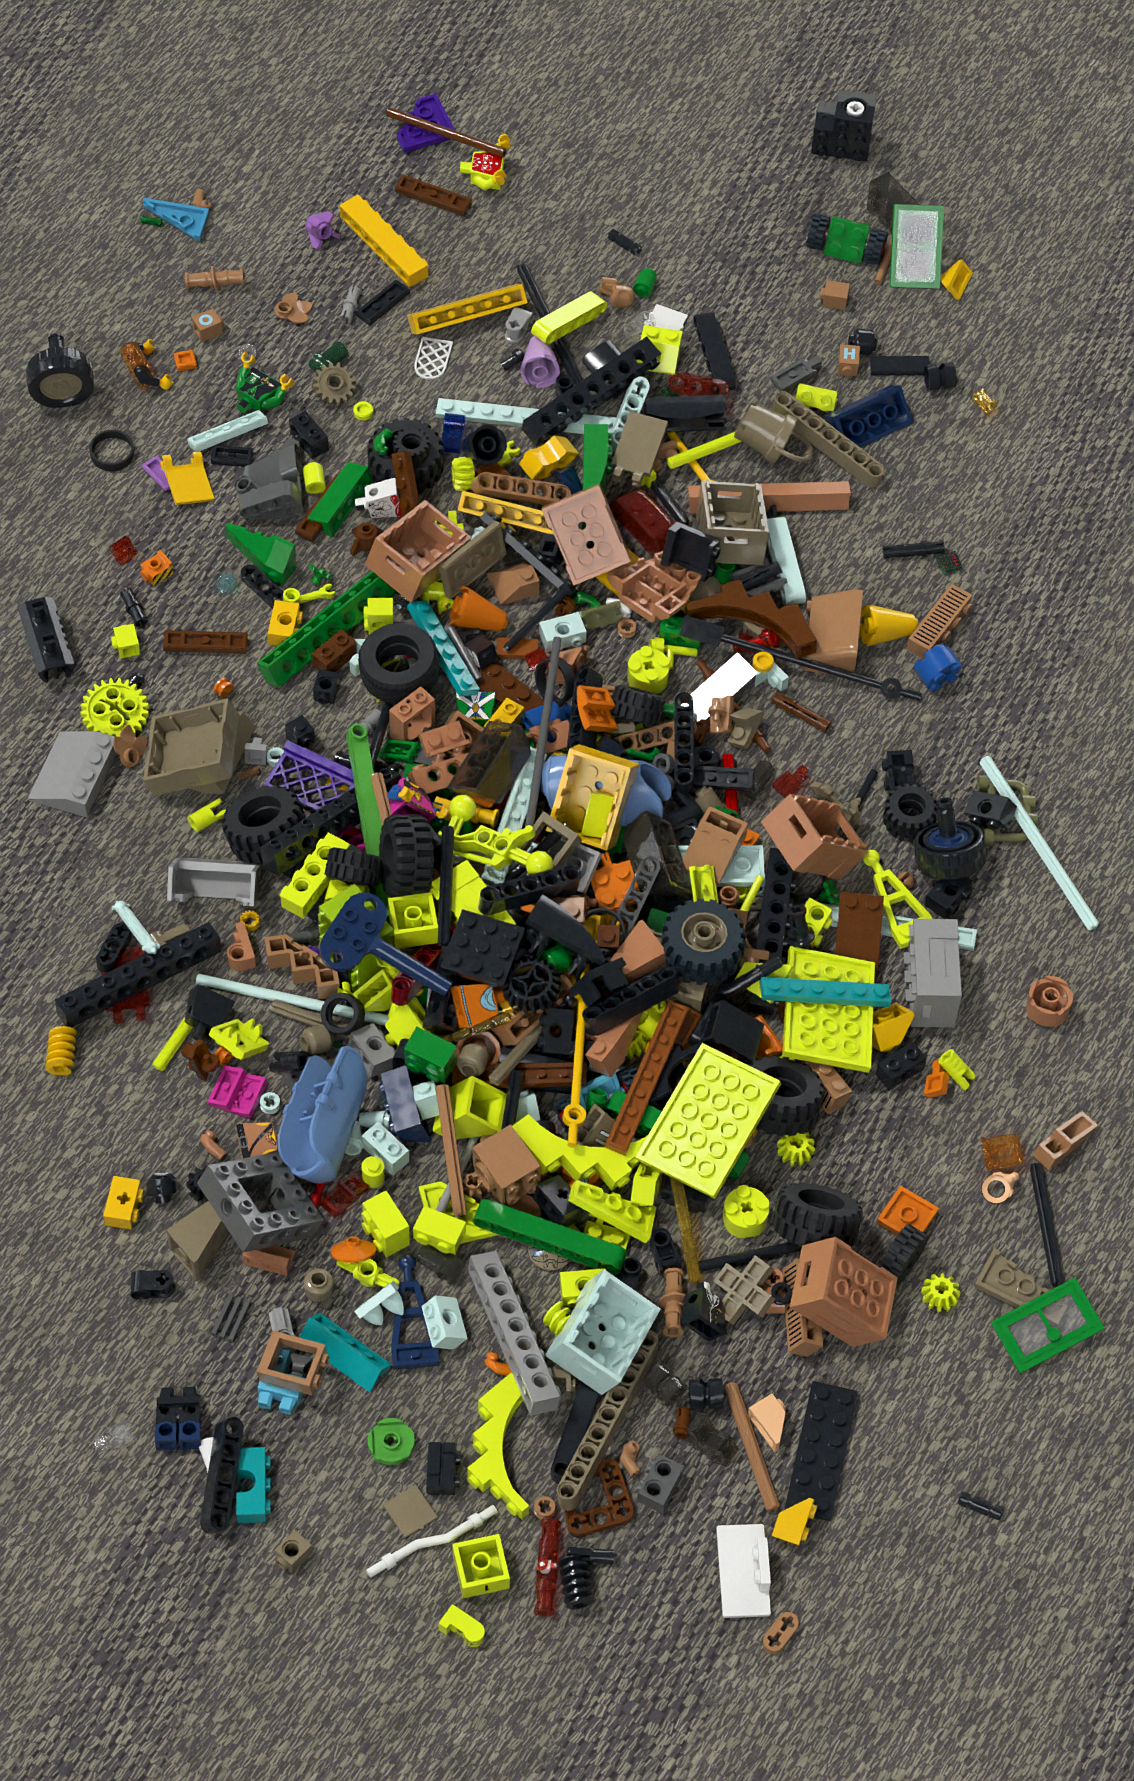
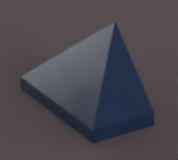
(569, 478)

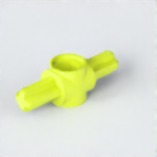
(376, 1278)

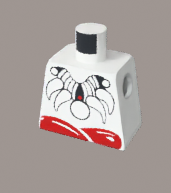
(381, 499)

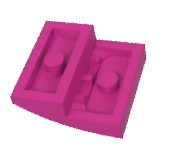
(237, 1092)

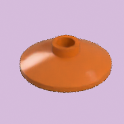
(353, 1250)

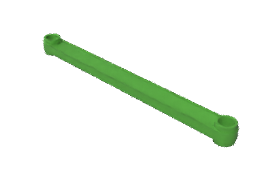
(368, 809)

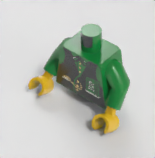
(257, 389)

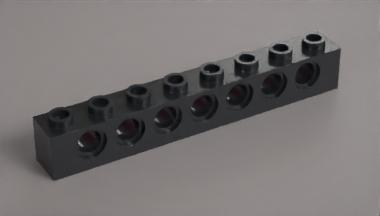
(643, 351)
(301, 839)
(769, 920)
(138, 975)

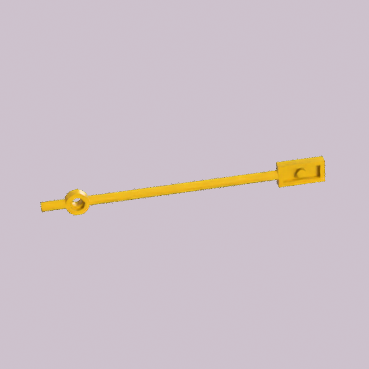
(575, 1108)

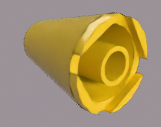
(885, 625)

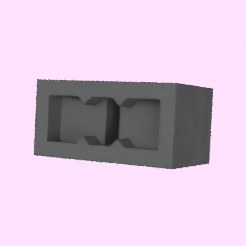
(663, 1484)

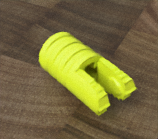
(205, 817)
(955, 1068)

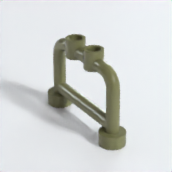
(1027, 801)

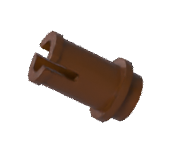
(703, 728)
(682, 1423)

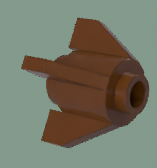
(365, 536)

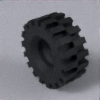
(904, 1252)

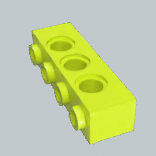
(314, 886)

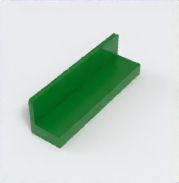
(341, 497)

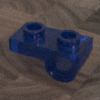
(453, 432)

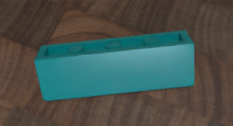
(346, 1351)

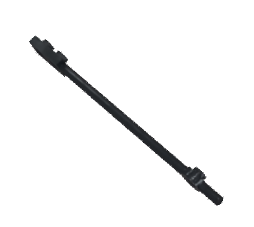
(713, 634)

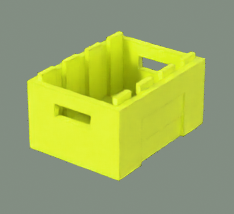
(465, 894)

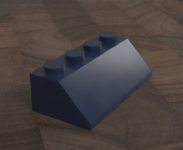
(872, 416)

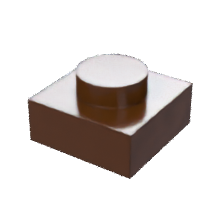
(608, 936)

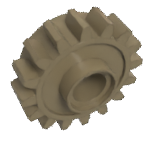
(334, 374)

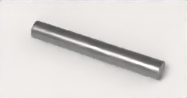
(464, 654)

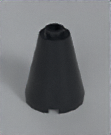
(485, 444)

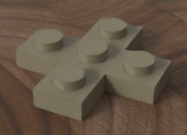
(745, 1289)

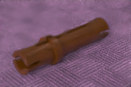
(821, 723)

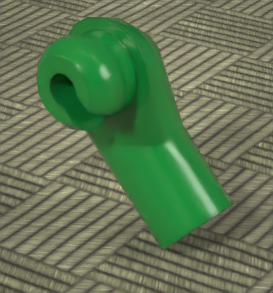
(380, 441)
(587, 598)

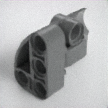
(272, 485)

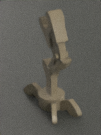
(852, 814)

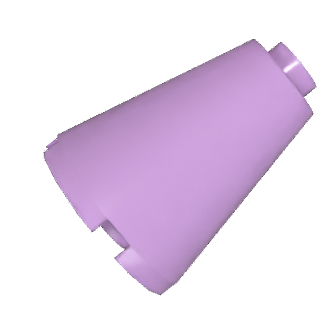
(539, 364)

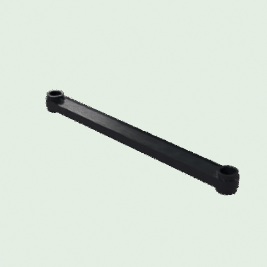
(586, 1396)

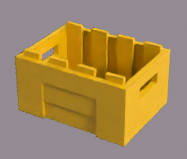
(581, 772)

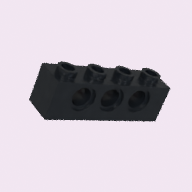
(441, 1012)

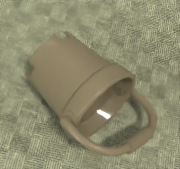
(769, 433)

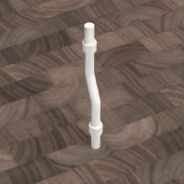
(389, 1560)

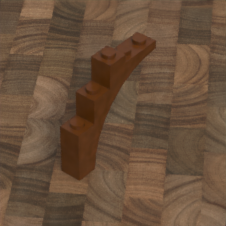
(760, 610)

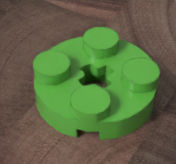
(388, 1454)

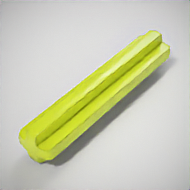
(172, 1046)

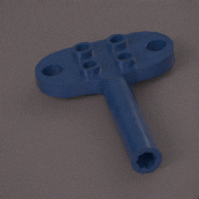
(357, 934)

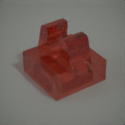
(122, 550)

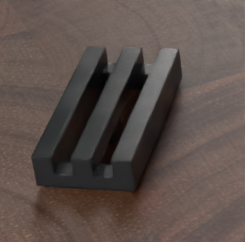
(231, 458)

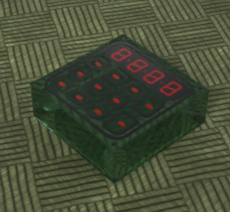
(948, 562)

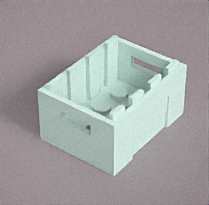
(625, 1329)

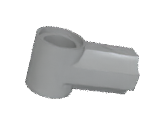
(281, 1322)

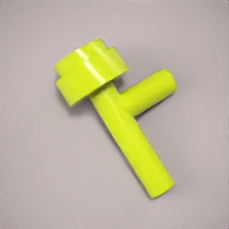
(658, 643)

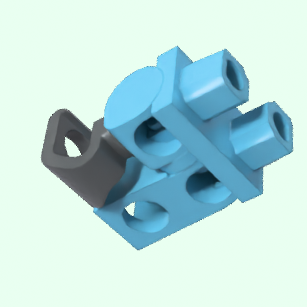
(288, 1397)

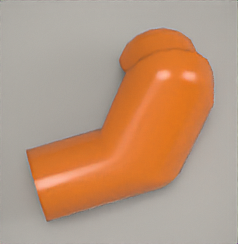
(497, 1367)

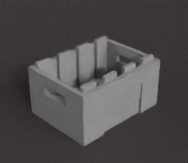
(933, 972)

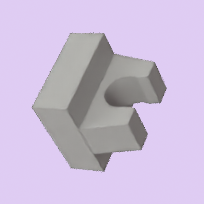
(256, 752)

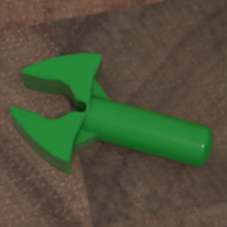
(642, 755)

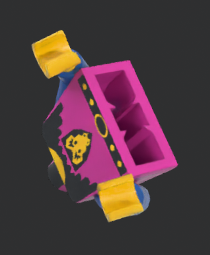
(412, 800)

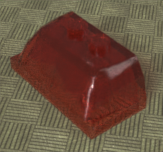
(643, 519)

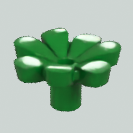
(319, 574)
(830, 893)

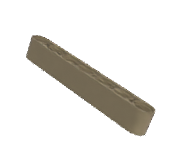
(830, 440)

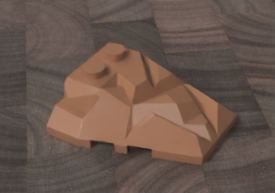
(653, 588)

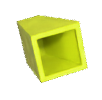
(475, 1108)

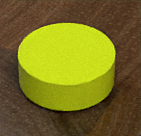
(363, 411)

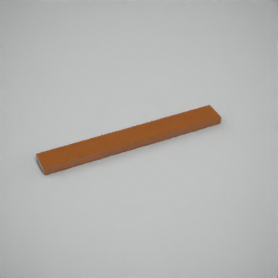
(646, 1077)

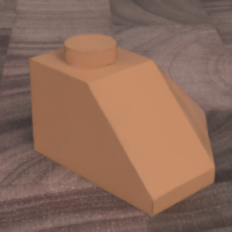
(575, 658)

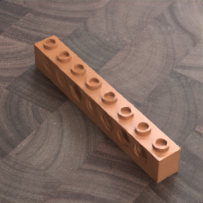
(420, 778)

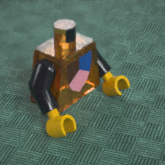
(139, 367)

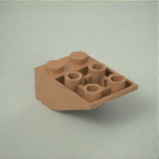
(716, 842)

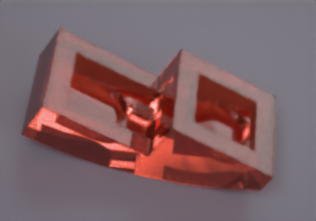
(345, 1194)

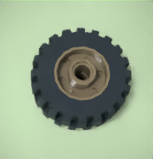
(703, 941)

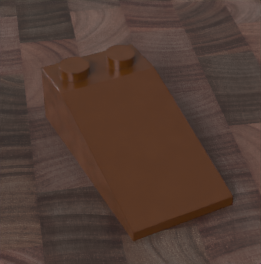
(859, 927)

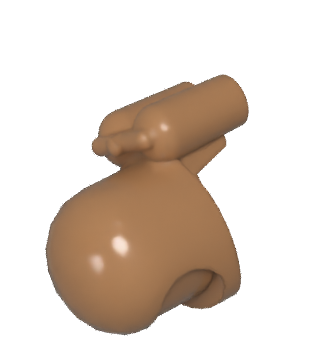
(620, 295)

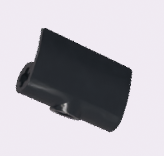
(600, 356)

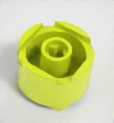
(648, 670)
(745, 1212)

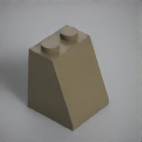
(197, 1239)

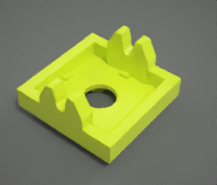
(234, 1031)

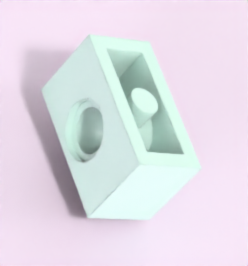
(570, 625)
(384, 1145)
(444, 1322)

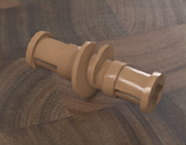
(215, 279)
(673, 1302)

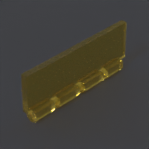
(463, 1033)

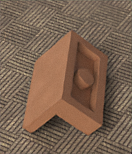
(271, 1259)

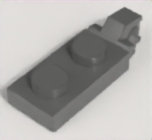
(796, 373)

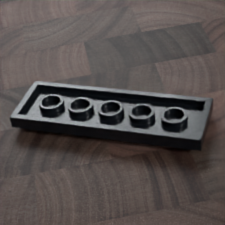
(822, 1447)

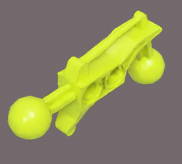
(463, 809)

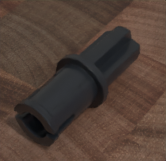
(593, 1555)

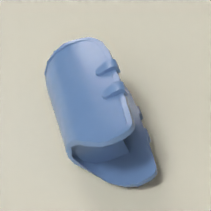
(645, 794)
(322, 1115)

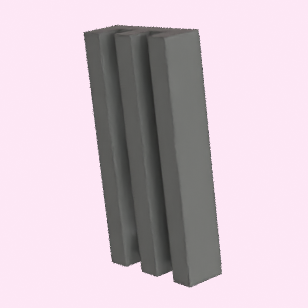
(237, 1302)

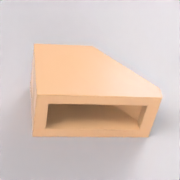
(769, 1419)

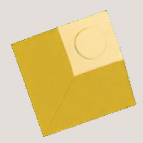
(890, 1026)

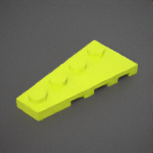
(620, 1213)

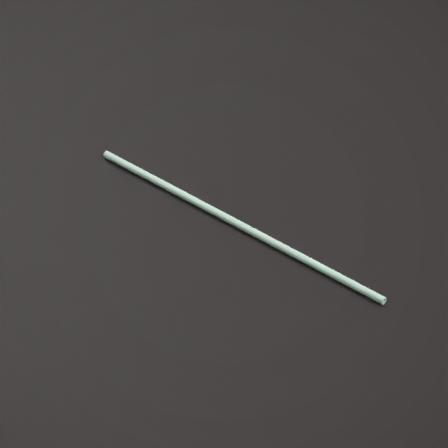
(300, 1001)

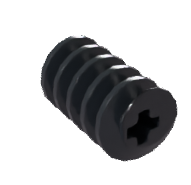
(574, 1582)

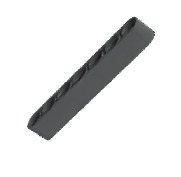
(638, 897)

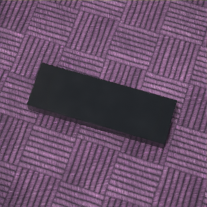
(382, 302)
(897, 365)

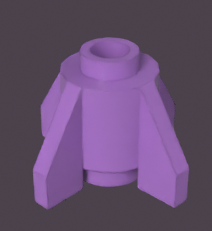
(320, 228)

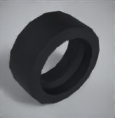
(327, 1011)

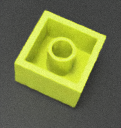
(413, 920)
(385, 1224)
(481, 1566)

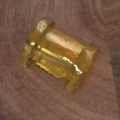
(979, 398)

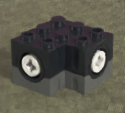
(844, 126)

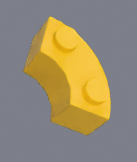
(548, 457)

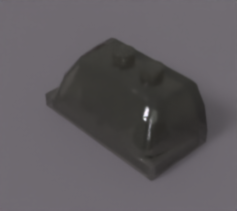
(492, 763)
(655, 837)

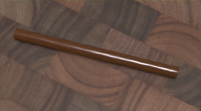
(446, 132)

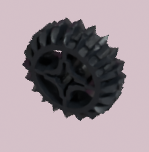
(536, 990)

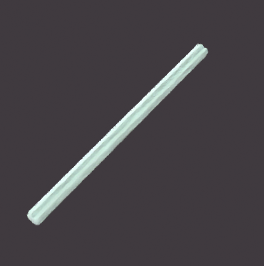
(1040, 845)

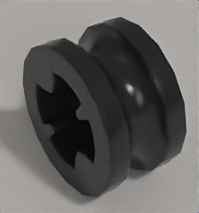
(784, 1287)

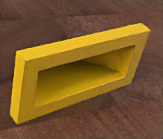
(956, 278)

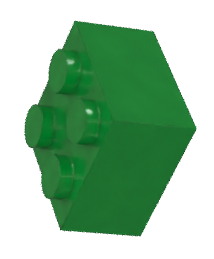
(430, 1055)

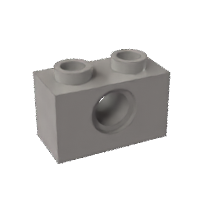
(366, 1040)

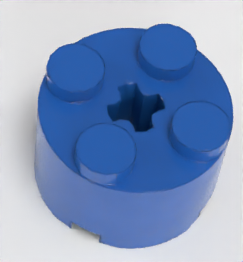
(938, 667)

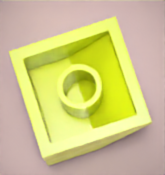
(668, 343)

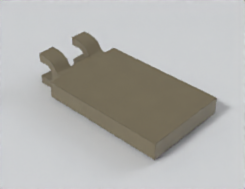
(638, 447)

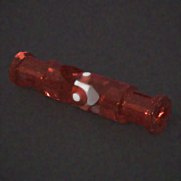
(547, 1564)

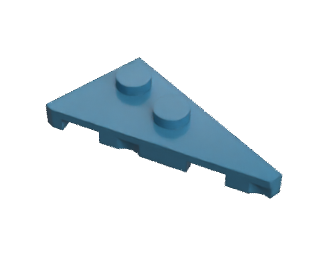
(184, 217)

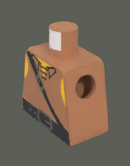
(256, 1139)

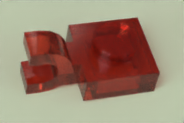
(790, 783)

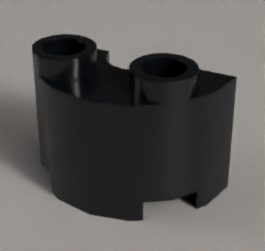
(898, 769)

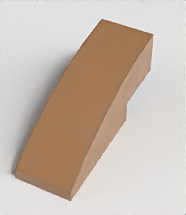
(1064, 1140)

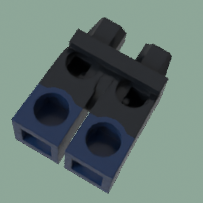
(178, 1411)

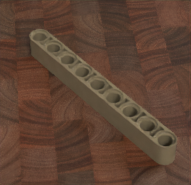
(604, 1428)

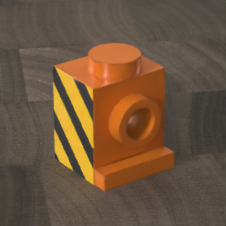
(156, 568)

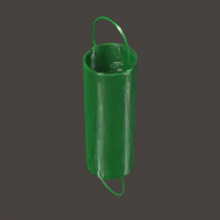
(151, 221)

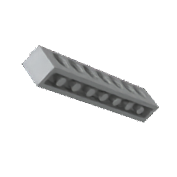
(514, 1333)

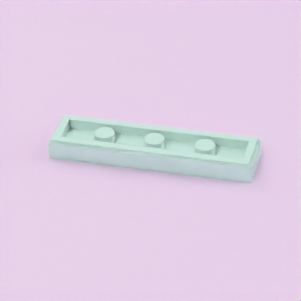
(227, 431)

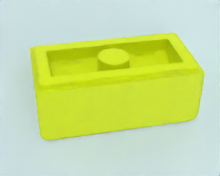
(597, 814)

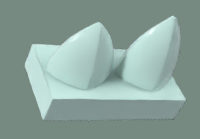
(388, 1297)

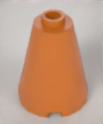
(475, 612)

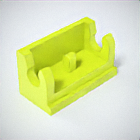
(703, 883)

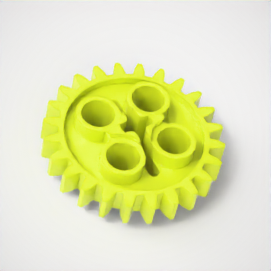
(126, 698)

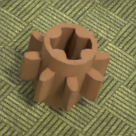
(473, 1186)

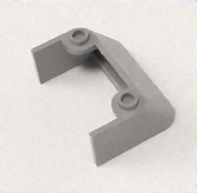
(213, 879)

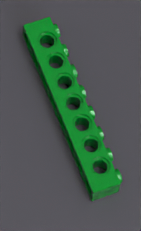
(341, 614)

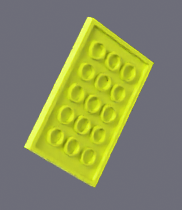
(829, 1032)
(708, 1120)

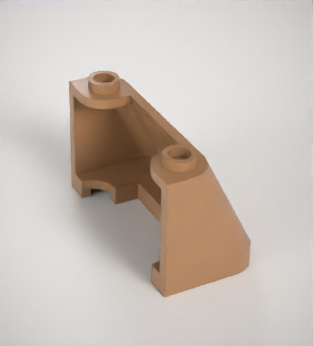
(836, 628)

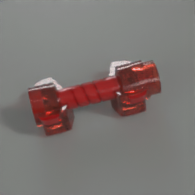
(767, 638)

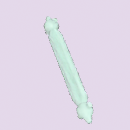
(135, 927)

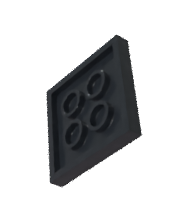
(482, 949)

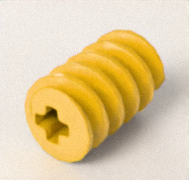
(60, 1050)

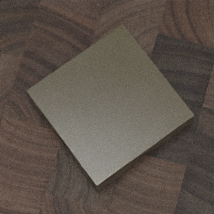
(191, 747)

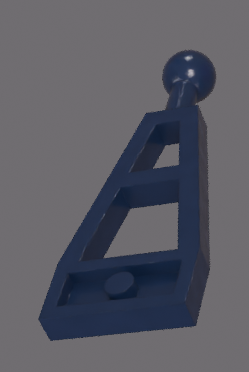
(411, 1354)

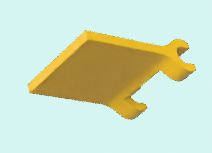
(188, 481)

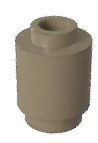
(707, 797)

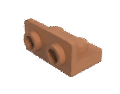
(442, 740)

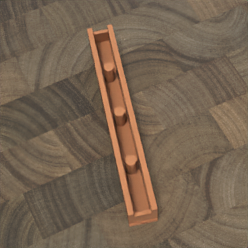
(793, 496)

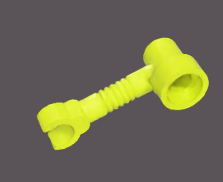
(293, 595)

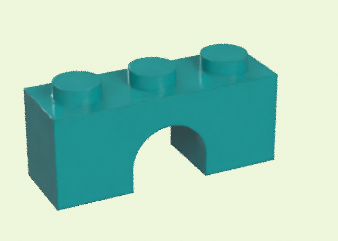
(253, 1505)

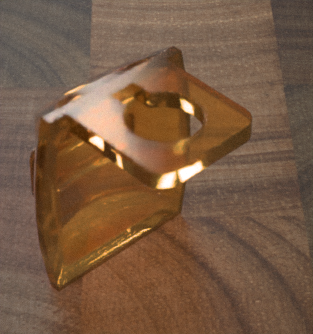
(1002, 1151)

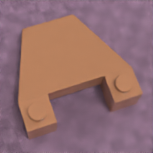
(609, 1047)

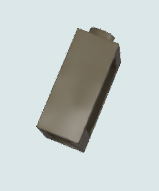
(572, 838)

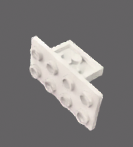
(744, 1570)

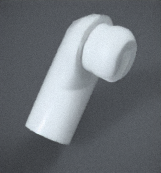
(624, 610)

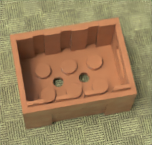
(601, 528)
(397, 550)
(808, 839)
(852, 1310)

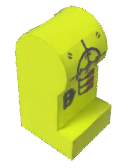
(462, 1625)

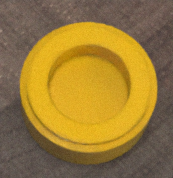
(763, 662)

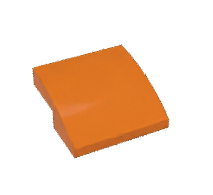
(595, 708)

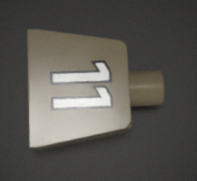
(595, 1128)

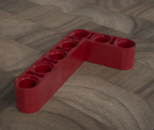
(405, 987)

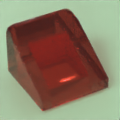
(535, 657)

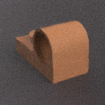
(241, 948)

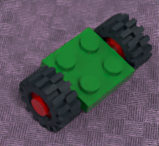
(846, 239)

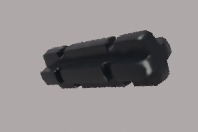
(624, 242)
(980, 1505)

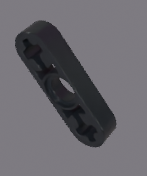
(261, 578)
(115, 955)

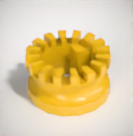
(255, 924)

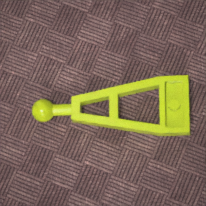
(900, 932)

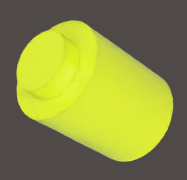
(314, 478)
(373, 1171)

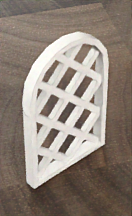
(444, 364)

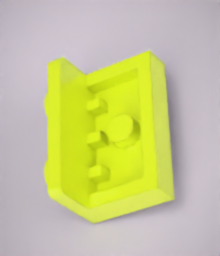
(817, 397)

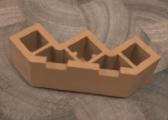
(304, 964)

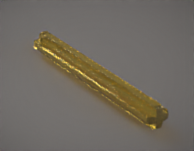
(686, 1231)

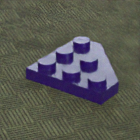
(415, 138)

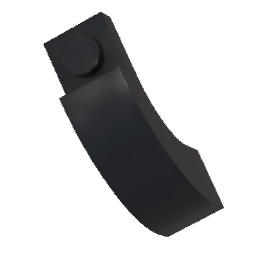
(671, 1074)

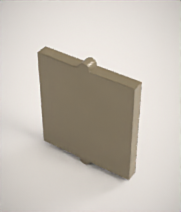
(410, 1511)

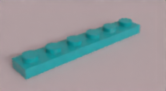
(447, 653)
(825, 992)

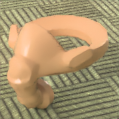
(1008, 1181)

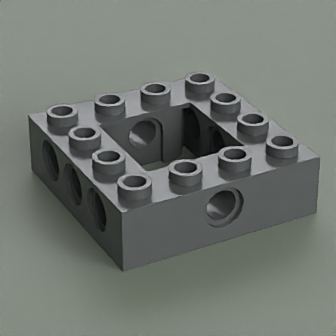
(226, 1190)

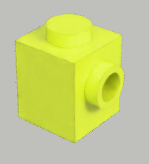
(125, 641)

